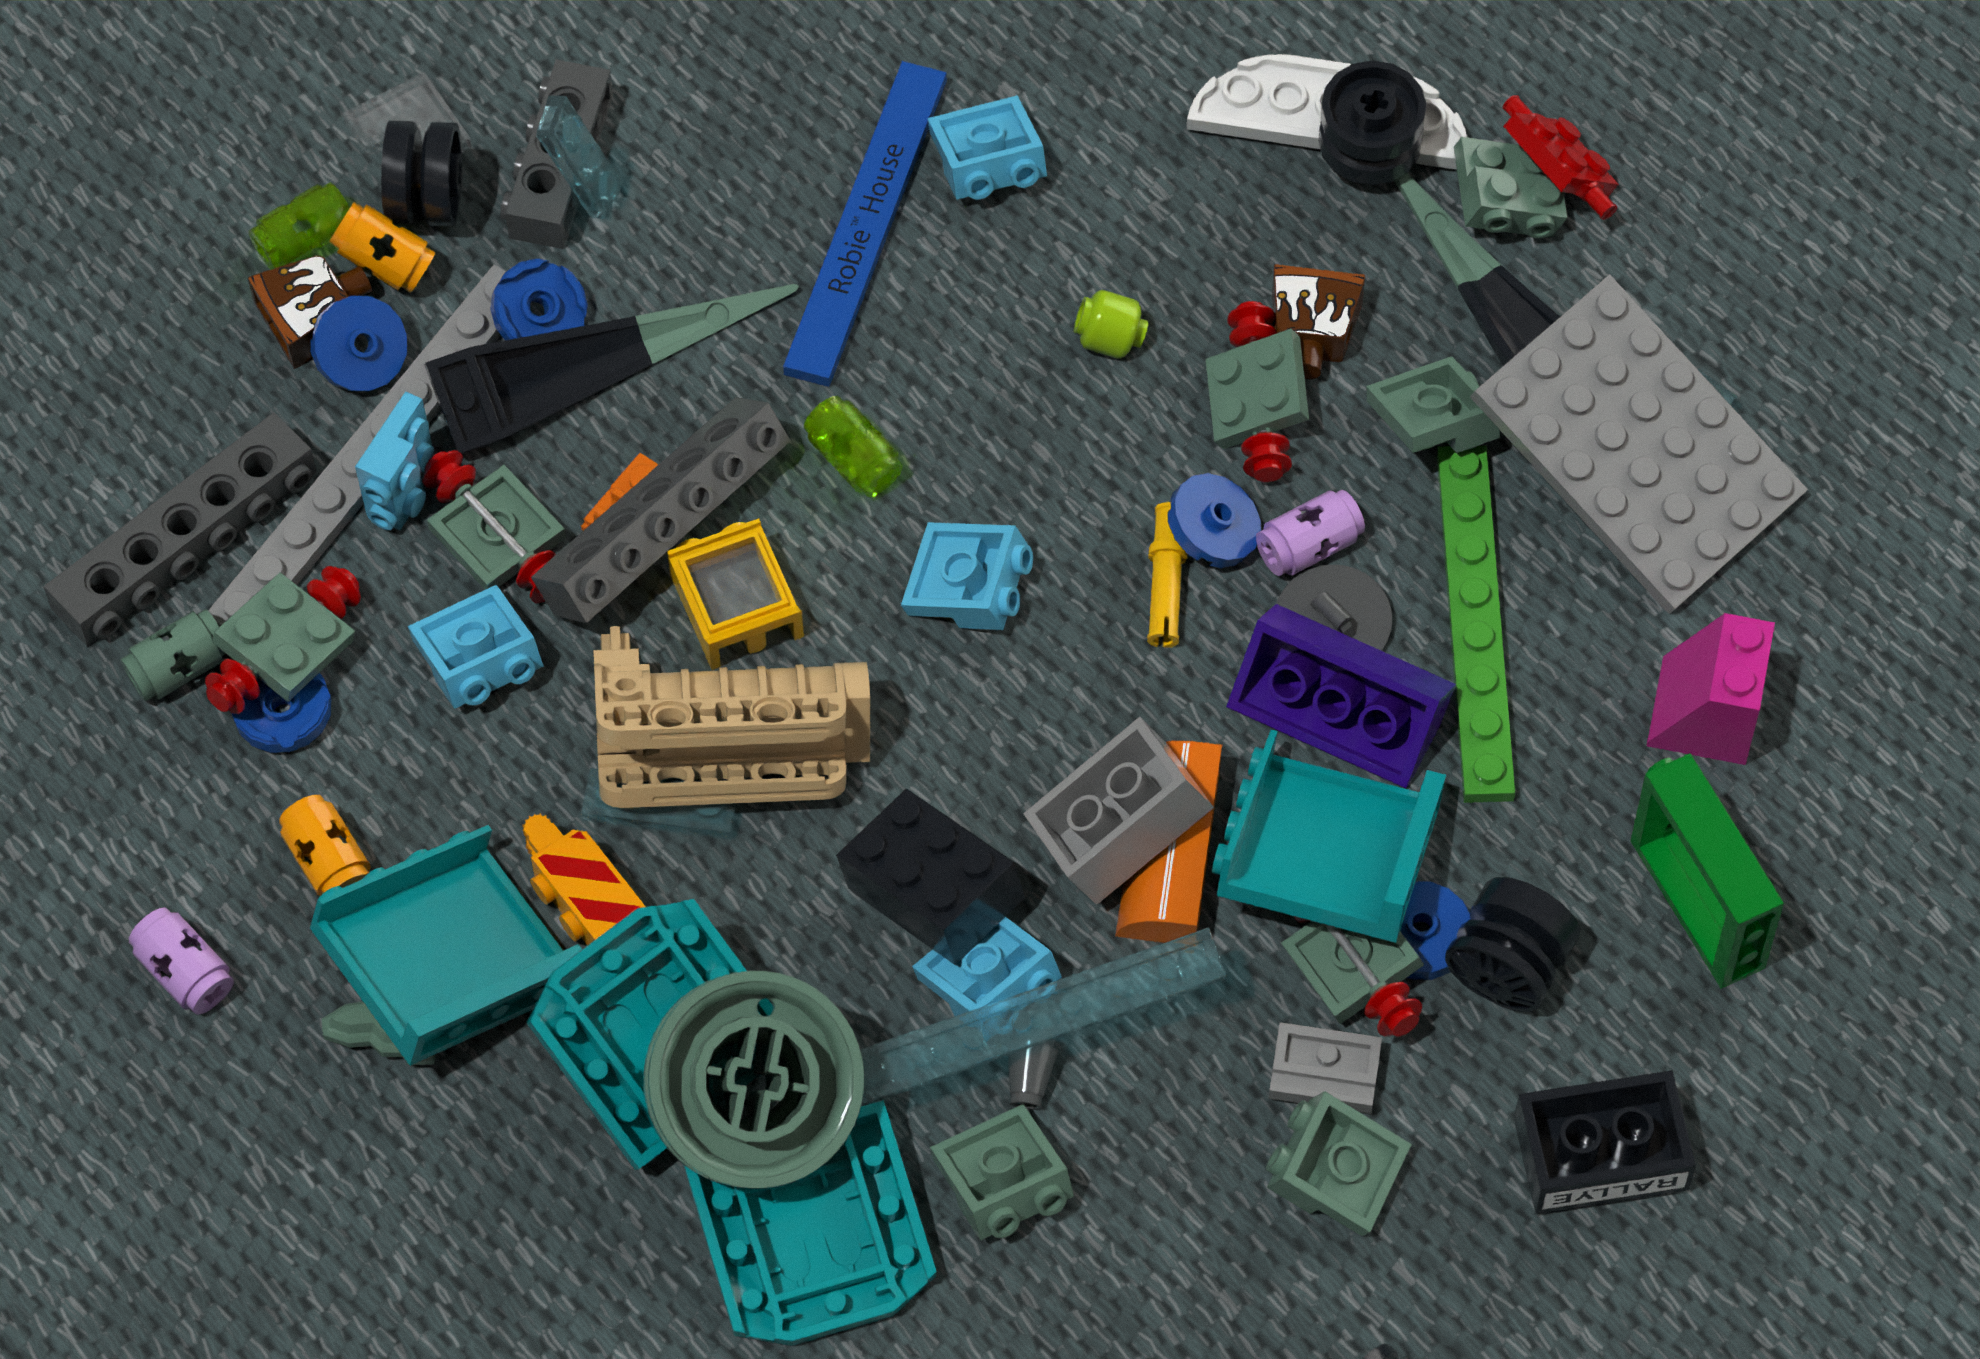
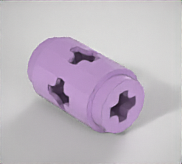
(1292, 544)
(198, 977)

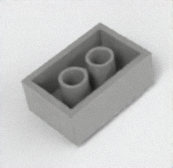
(1118, 810)

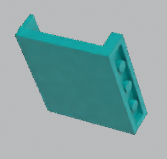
(1326, 844)
(439, 945)

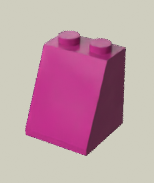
(1713, 690)

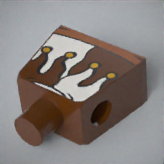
(296, 295)
(1318, 308)

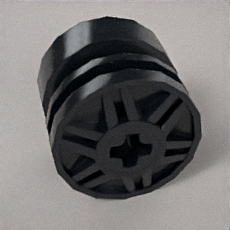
(1512, 944)

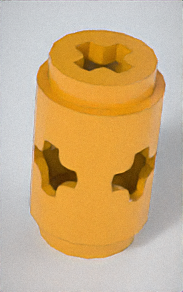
(410, 253)
(313, 830)

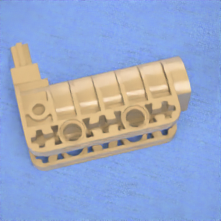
(725, 729)

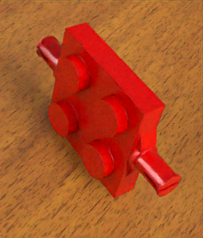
(1561, 156)

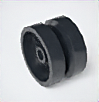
(1372, 122)
(422, 173)

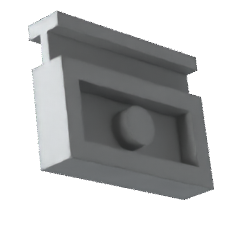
(1325, 1060)

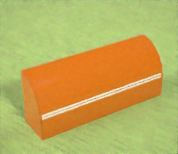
(1167, 892)

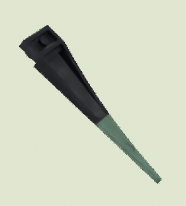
(1498, 301)
(517, 382)

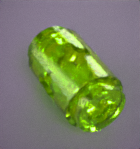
(274, 232)
(853, 446)

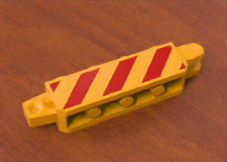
(577, 879)

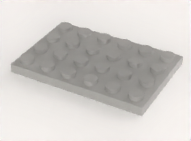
(1638, 443)

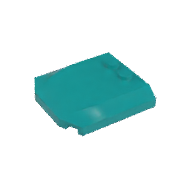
(609, 1002)
(821, 1248)

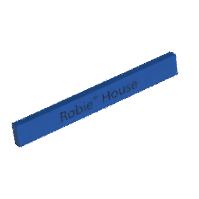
(864, 224)

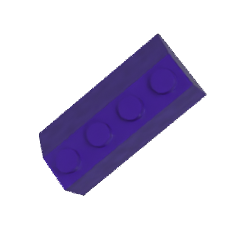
(1340, 695)

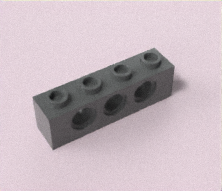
(549, 215)

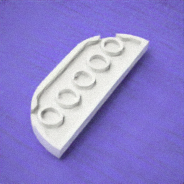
(1282, 100)

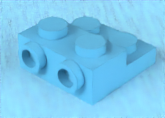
(988, 148)
(393, 463)
(968, 574)
(476, 647)
(995, 969)

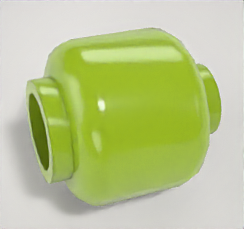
(1110, 324)

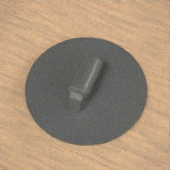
(1342, 601)

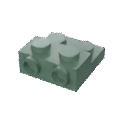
(1506, 190)
(1433, 407)
(1337, 1162)
(1003, 1173)

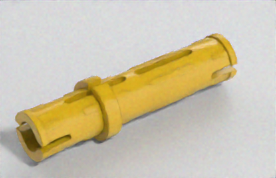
(1166, 581)

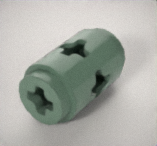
(152, 662)

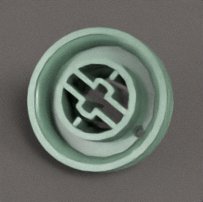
(815, 1086)

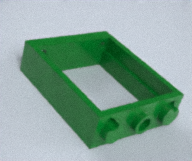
(1706, 870)

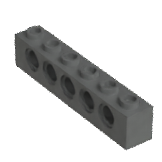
(189, 505)
(660, 509)

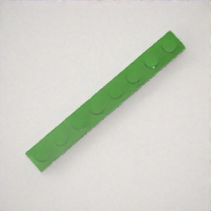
(1475, 626)

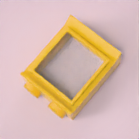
(733, 589)

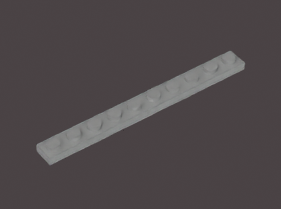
(336, 492)

